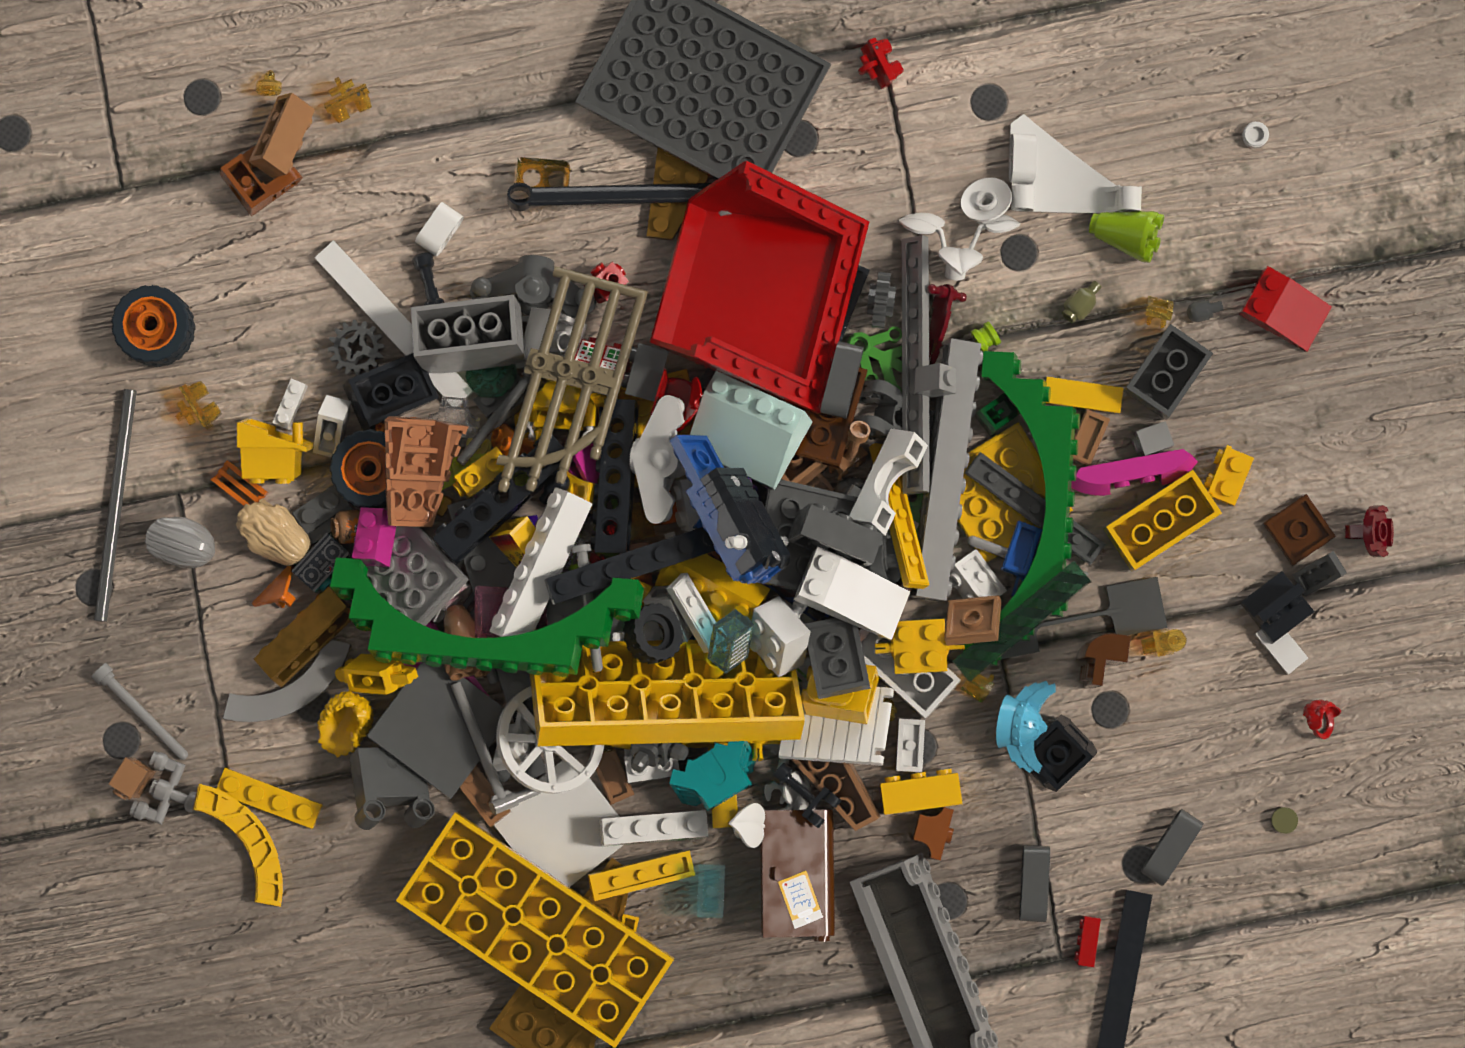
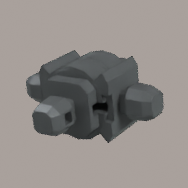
(656, 753)

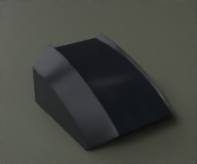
(1062, 753)

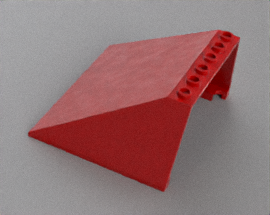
(763, 285)

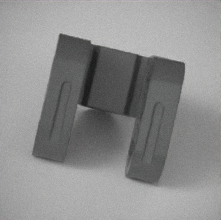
(889, 410)

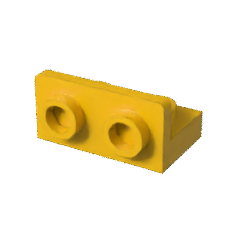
(1228, 475)

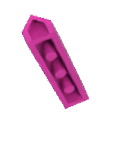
(1166, 465)

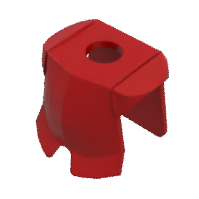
(683, 389)

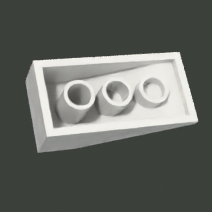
(851, 593)

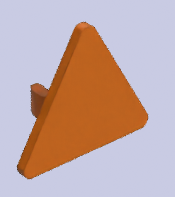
(277, 591)

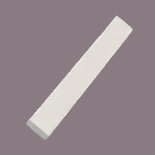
(383, 313)

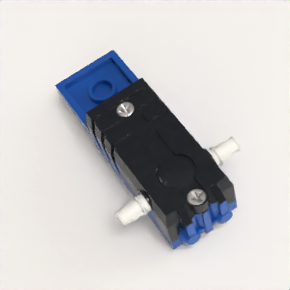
(731, 513)

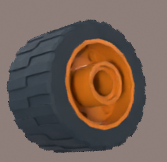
(133, 321)
(350, 466)

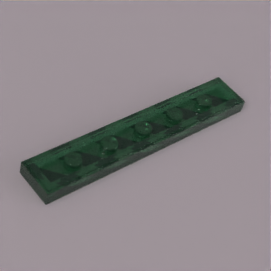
(1023, 620)

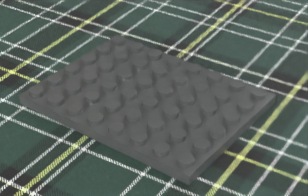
(703, 84)

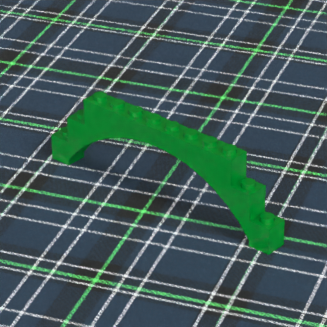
(1054, 436)
(548, 649)

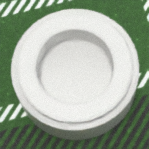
(1255, 135)

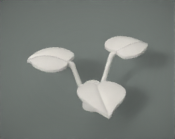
(957, 260)
(749, 821)

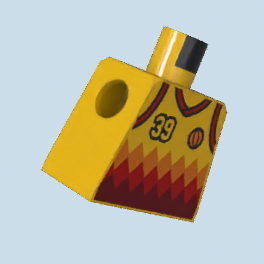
(513, 538)

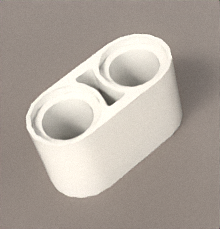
(439, 229)

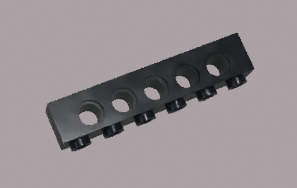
(607, 546)
(459, 548)

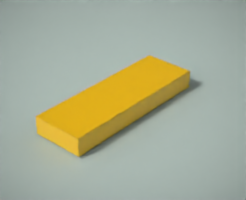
(1085, 395)

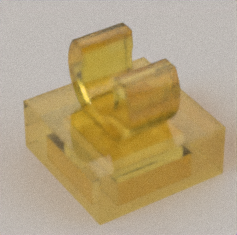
(1160, 309)
(978, 687)

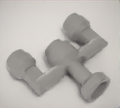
(163, 791)

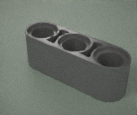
(842, 379)
(1171, 847)
(1034, 883)

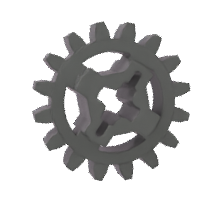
(881, 300)
(352, 360)

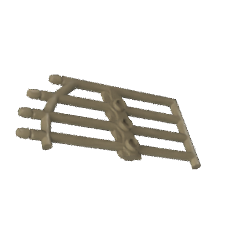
(571, 372)

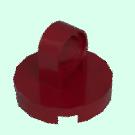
(1375, 531)

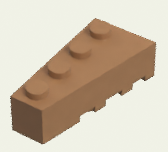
(846, 784)

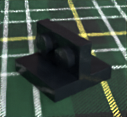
(1277, 606)

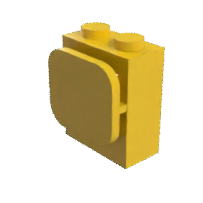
(846, 707)

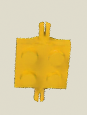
(918, 646)

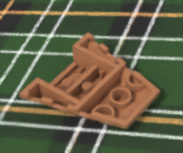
(417, 466)

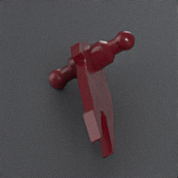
(941, 315)

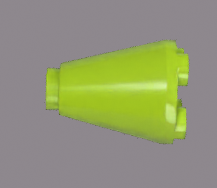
(1129, 232)

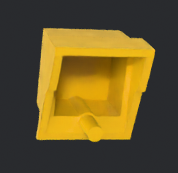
(269, 452)

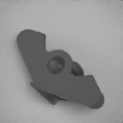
(532, 286)

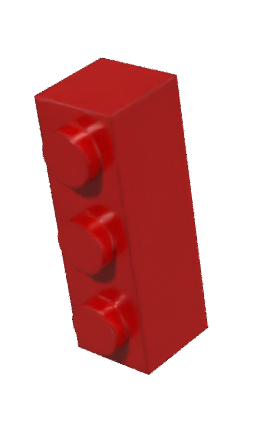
(1087, 941)

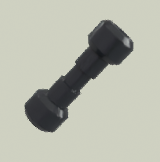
(424, 263)

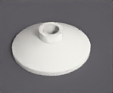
(983, 192)

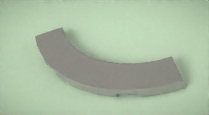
(293, 696)

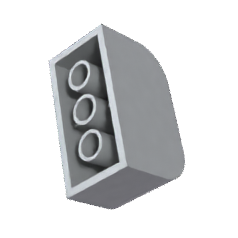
(468, 334)

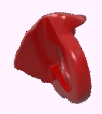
(1314, 713)

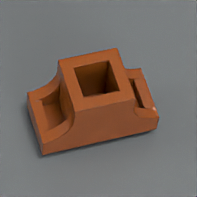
(935, 831)

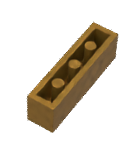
(304, 637)

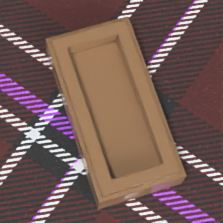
(1089, 436)
(613, 777)

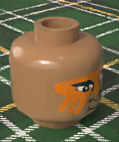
(345, 526)

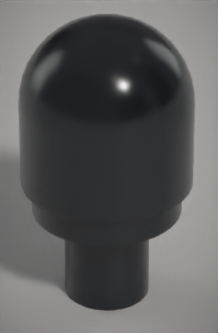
(550, 486)

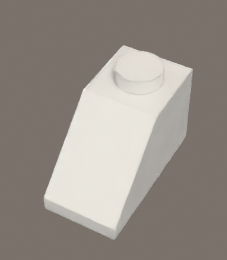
(331, 425)

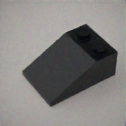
(389, 391)

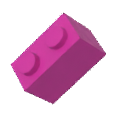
(374, 538)

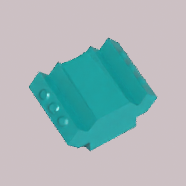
(714, 775)

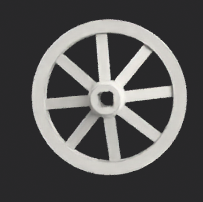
(518, 772)

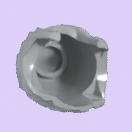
(180, 542)

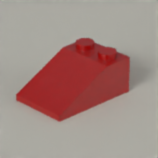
(1285, 309)

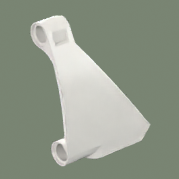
(1057, 181)

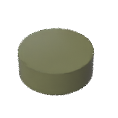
(1284, 820)

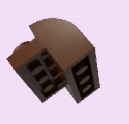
(1102, 650)

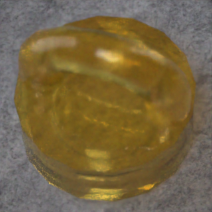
(268, 85)

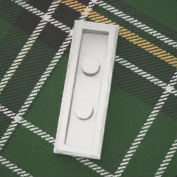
(692, 609)

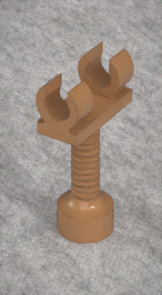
(855, 454)

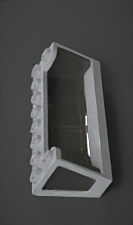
(922, 957)

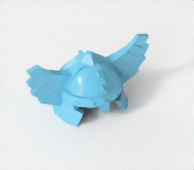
(1022, 724)

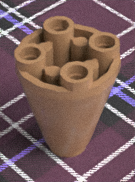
(460, 623)

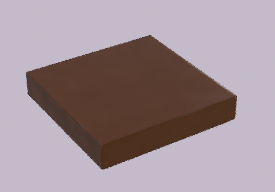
(1299, 530)

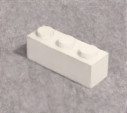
(290, 404)

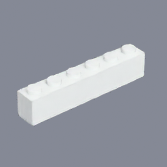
(542, 559)

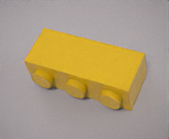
(920, 792)

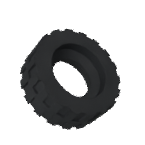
(670, 629)

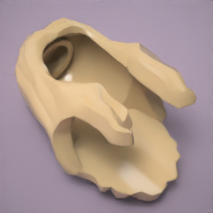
(273, 532)

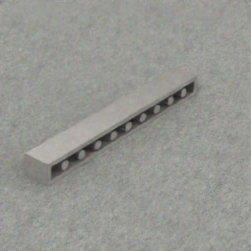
(947, 462)

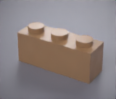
(282, 135)

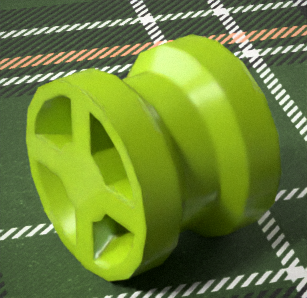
(986, 336)

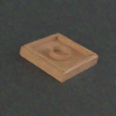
(973, 620)

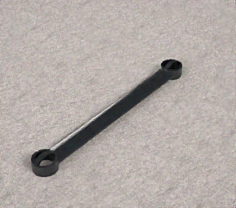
(602, 194)

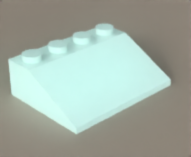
(750, 428)

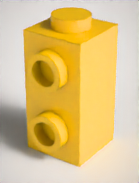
(478, 474)

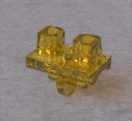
(337, 105)
(192, 395)
(1164, 642)

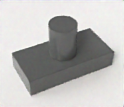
(1319, 573)

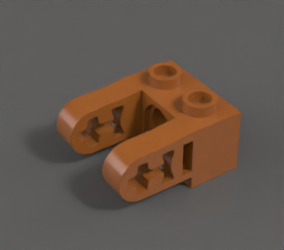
(247, 187)

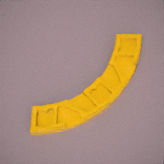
(253, 837)

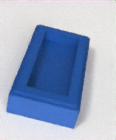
(1021, 549)

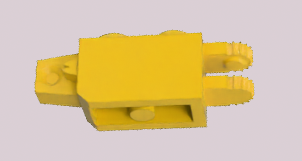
(375, 677)

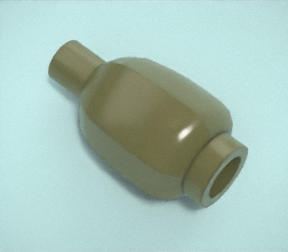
(1081, 302)

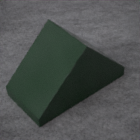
(997, 414)

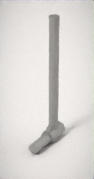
(502, 799)

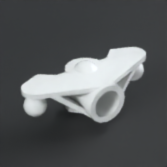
(655, 461)

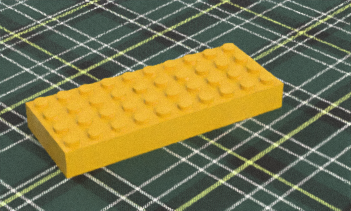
(665, 701)
(535, 929)

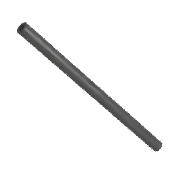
(115, 505)

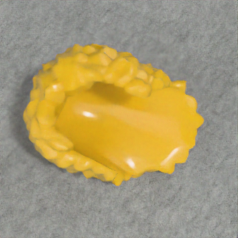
(344, 723)

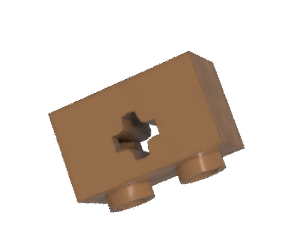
(131, 778)

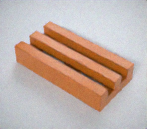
(222, 472)

